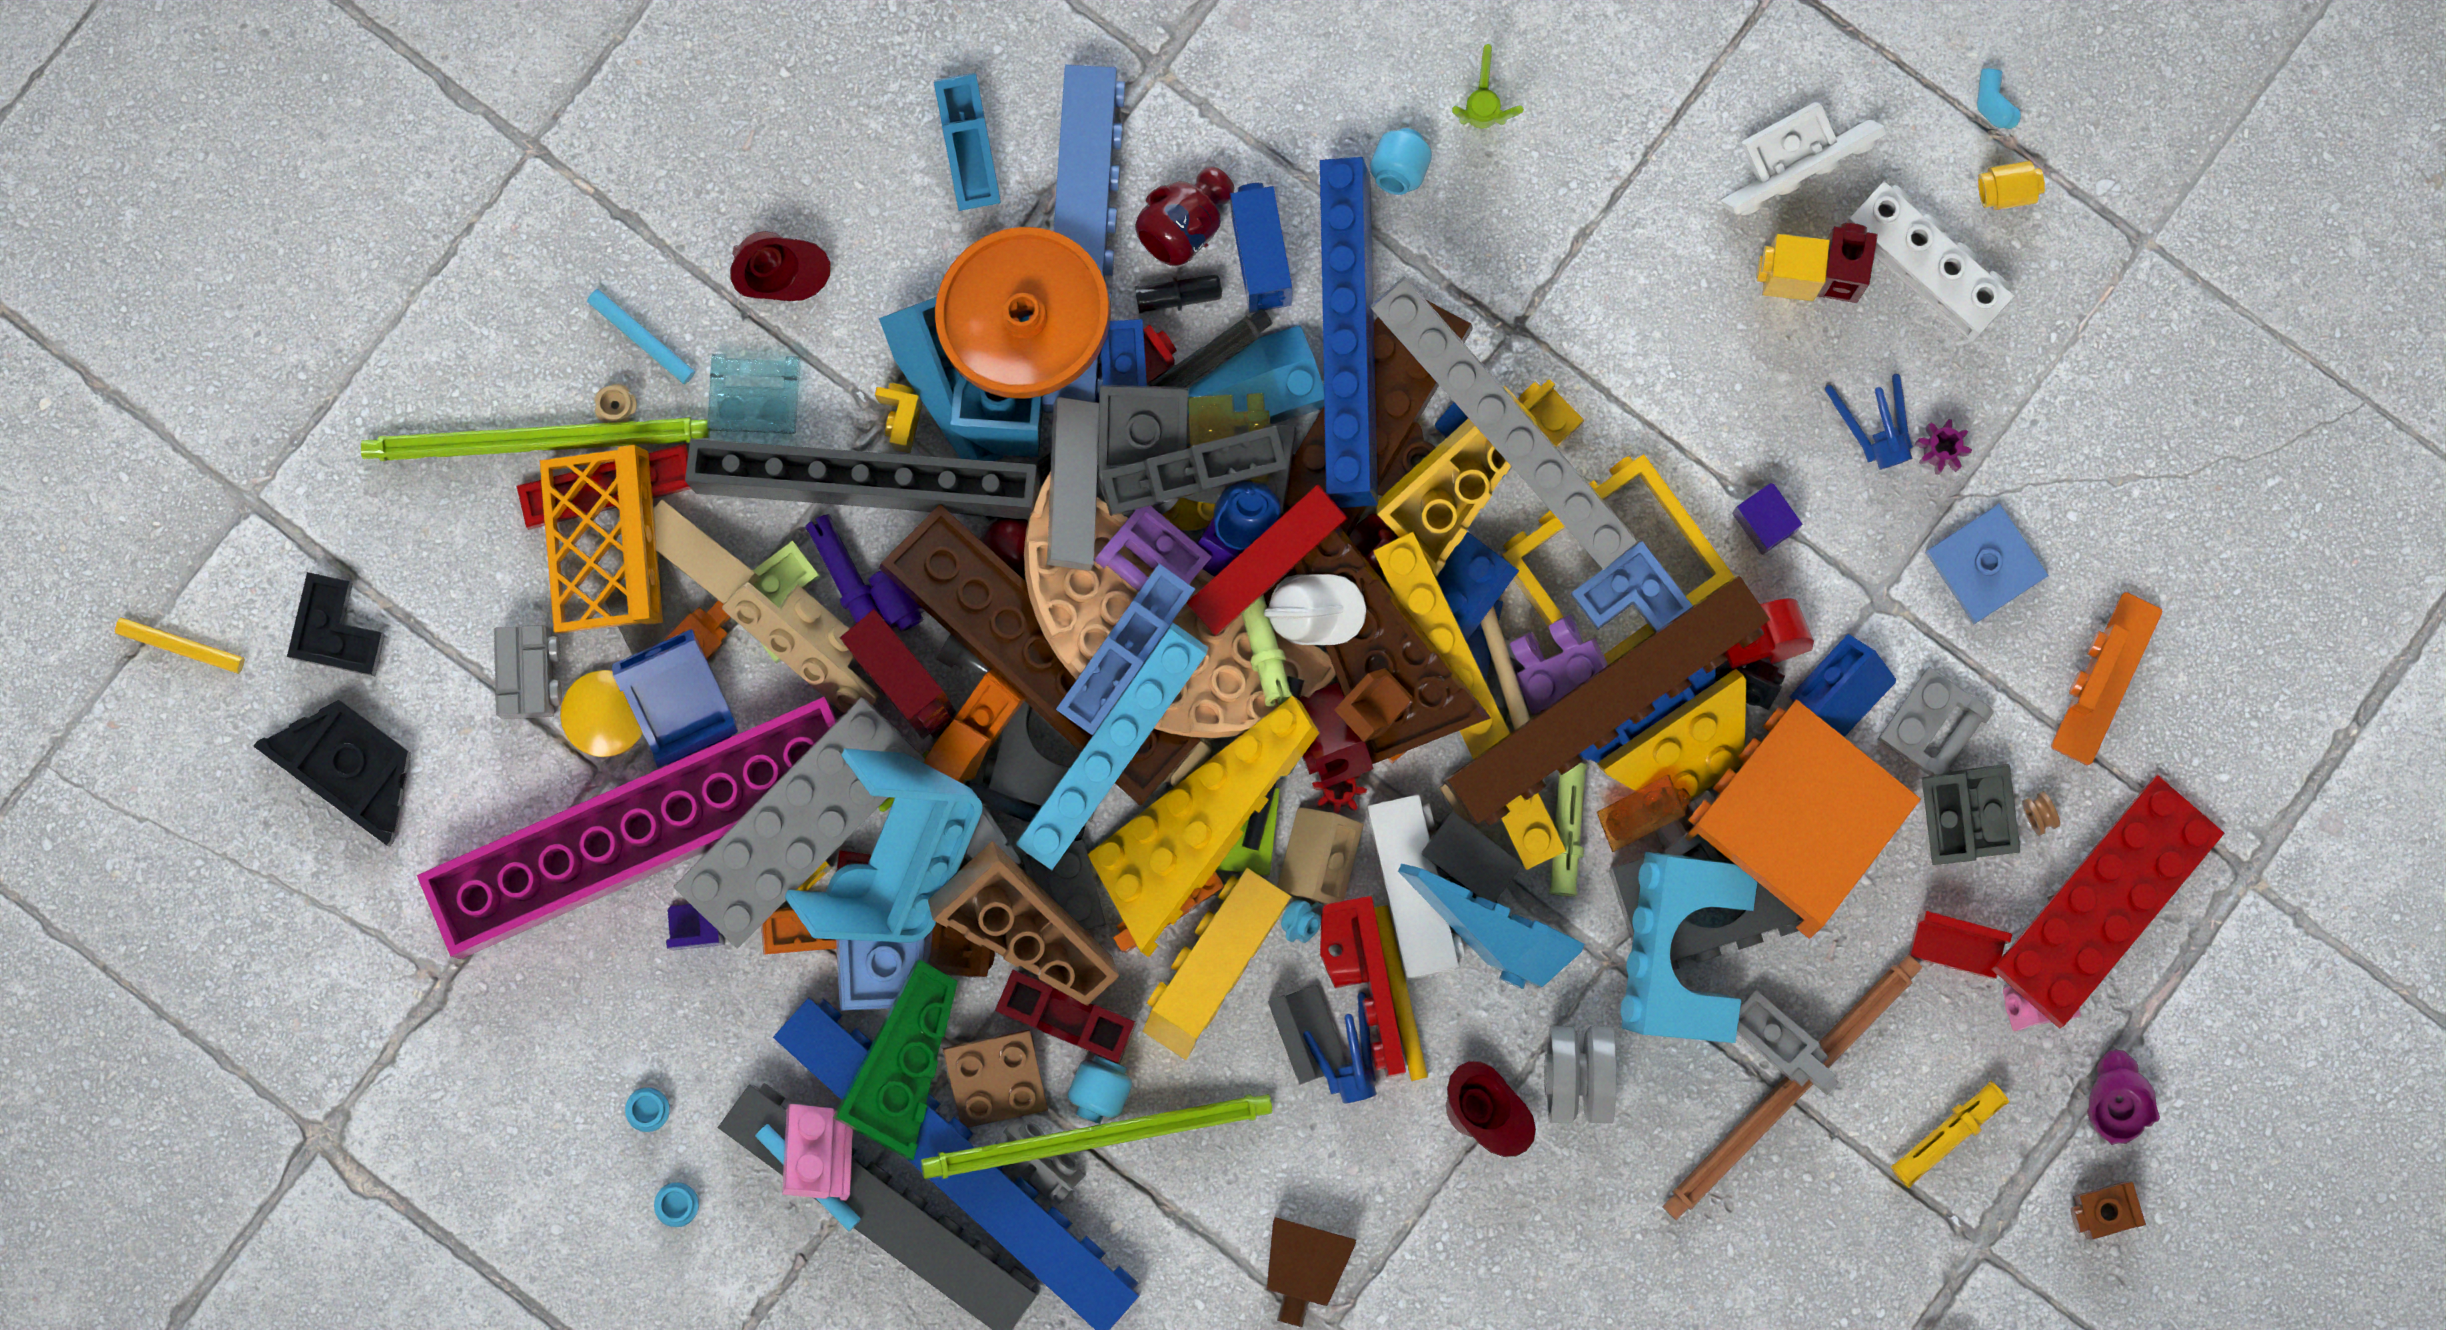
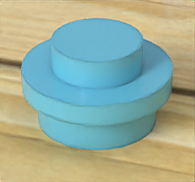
(647, 1109)
(676, 1204)

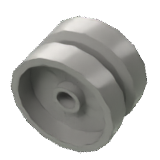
(1576, 1074)

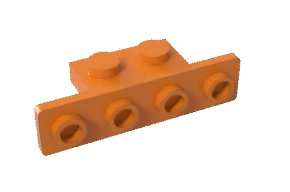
(2106, 678)

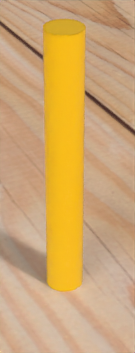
(179, 645)

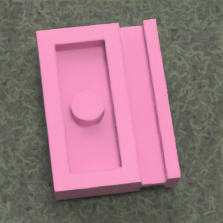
(816, 1153)

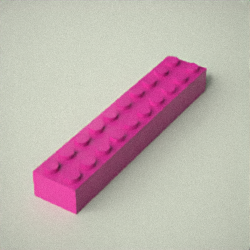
(614, 835)

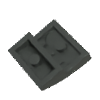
(1970, 814)

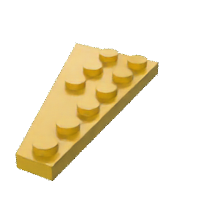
(1192, 828)

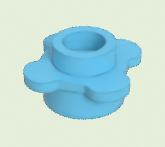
(1301, 920)

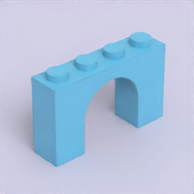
(1654, 997)

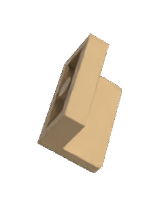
(1320, 856)

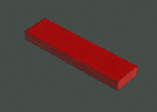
(666, 474)
(1267, 560)

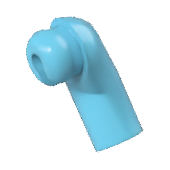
(1993, 104)

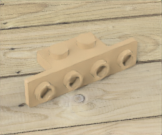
(804, 639)

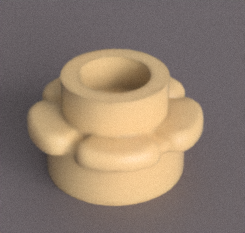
(610, 394)

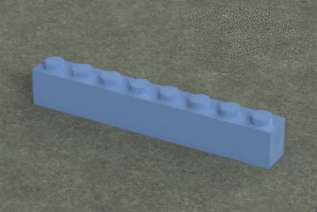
(1085, 184)

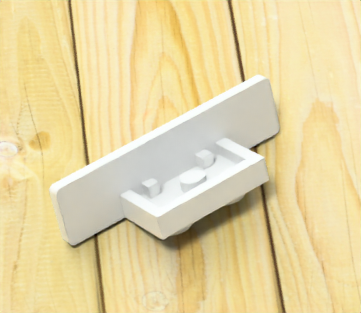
(1795, 151)

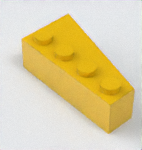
(1446, 491)
(1215, 962)

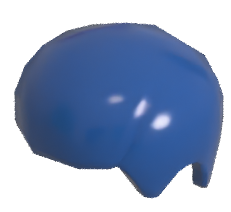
(1245, 513)

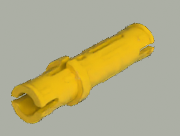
(1947, 1136)

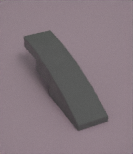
(1193, 470)

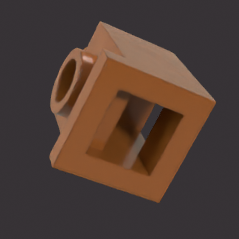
(2087, 1212)

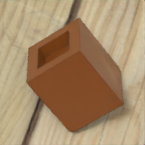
(1374, 704)

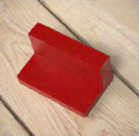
(1958, 944)

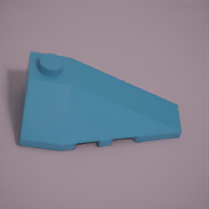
(923, 361)
(1272, 365)
(996, 421)
(1515, 945)

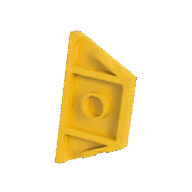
(1689, 744)

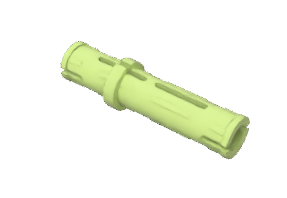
(1267, 656)
(1568, 825)

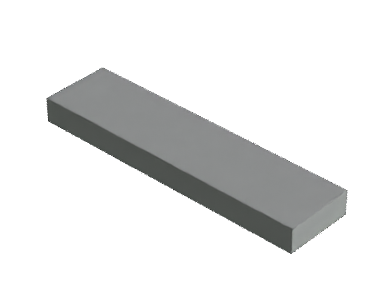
(1073, 484)

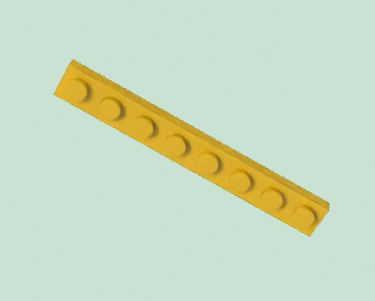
(1423, 599)

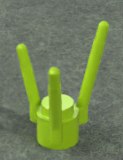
(1483, 104)

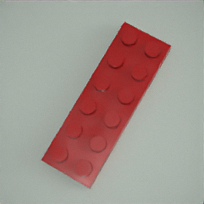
(2108, 901)

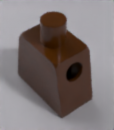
(1305, 1267)

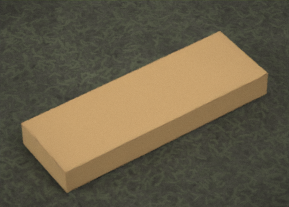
(698, 554)

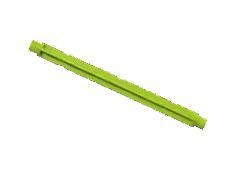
(534, 438)
(1096, 1136)

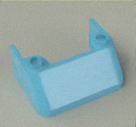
(911, 860)

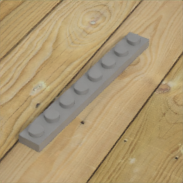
(1503, 422)

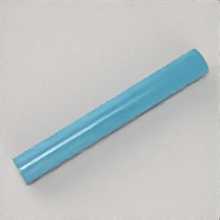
(641, 336)
(834, 1205)

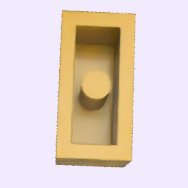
(1793, 267)

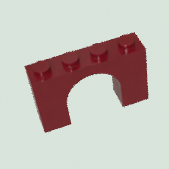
(899, 675)

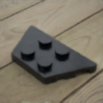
(346, 765)

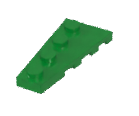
(896, 1074)

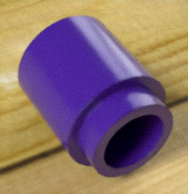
(893, 603)

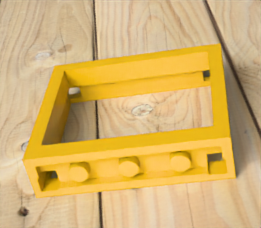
(1622, 474)

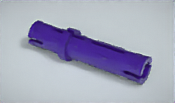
(854, 592)

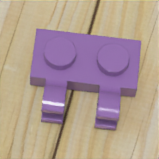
(1552, 678)

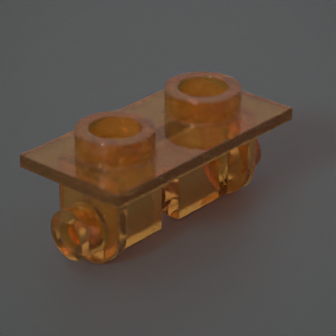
(1643, 812)

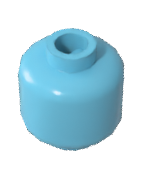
(1400, 161)
(1099, 1089)

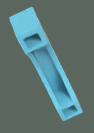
(1112, 746)

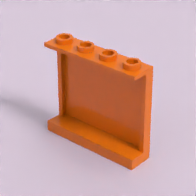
(1804, 814)

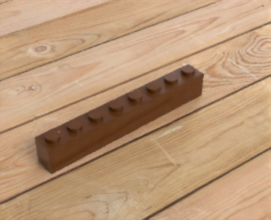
(1606, 701)

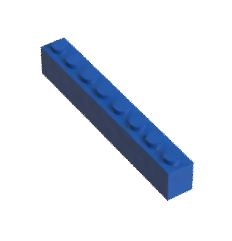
(1348, 332)

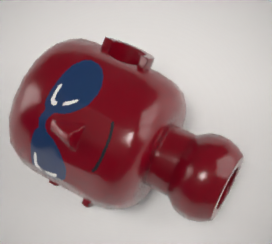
(1183, 216)

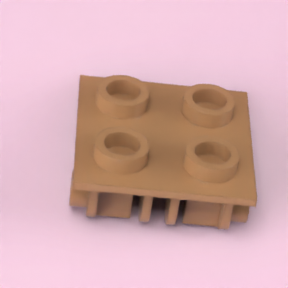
(995, 1078)

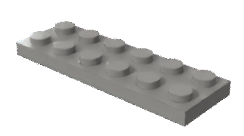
(790, 828)

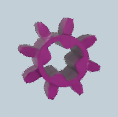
(1944, 458)

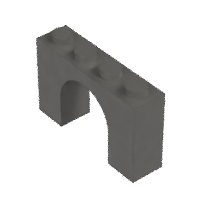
(1019, 767)
(1701, 941)

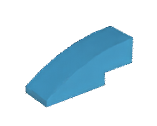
(967, 141)

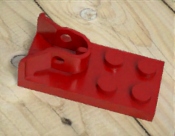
(1355, 929)

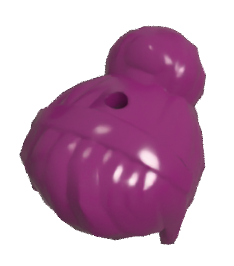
(2125, 1119)

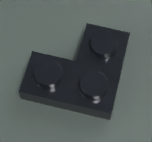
(320, 629)

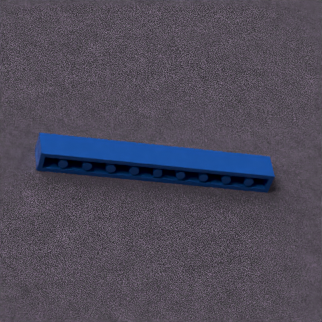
(987, 1195)

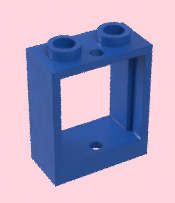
(1261, 247)

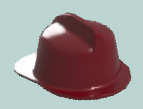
(778, 267)
(1489, 1110)

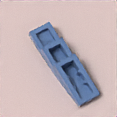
(1125, 649)

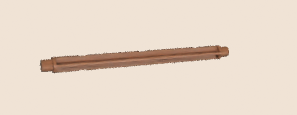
(1788, 1091)

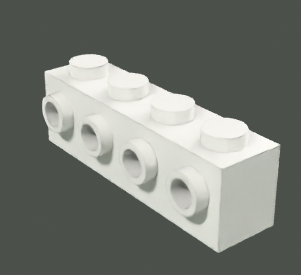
(1931, 262)

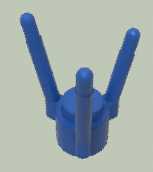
(1891, 445)
(1355, 1078)

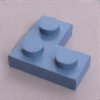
(1632, 580)

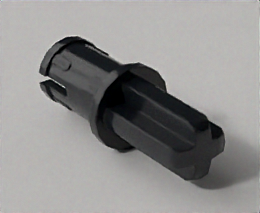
(1178, 293)

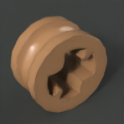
(2041, 813)

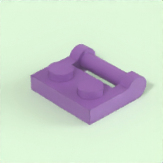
(1155, 543)

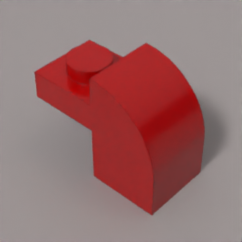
(1783, 636)

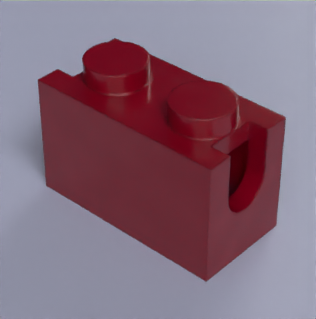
(1849, 262)
(1337, 750)

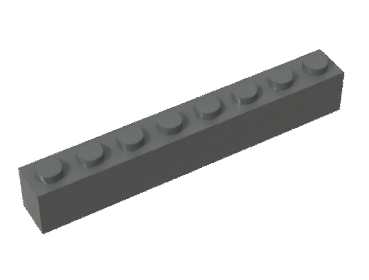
(862, 478)
(902, 1225)

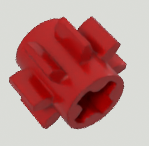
(1328, 795)

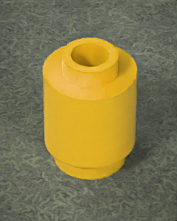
(2011, 185)

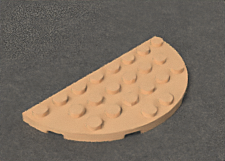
(1083, 607)

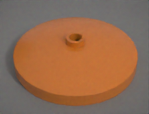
(1015, 277)

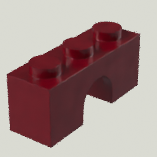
(1065, 1017)

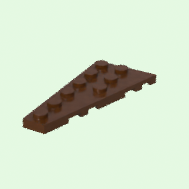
(1396, 643)

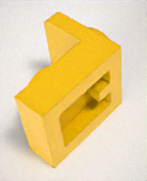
(1551, 411)
(900, 425)

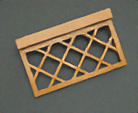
(637, 543)

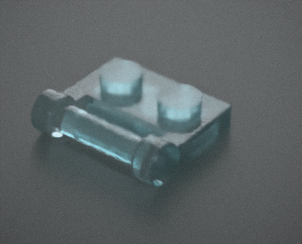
(753, 407)

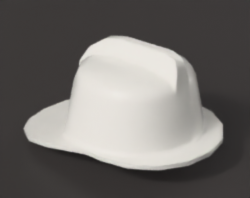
(1317, 609)

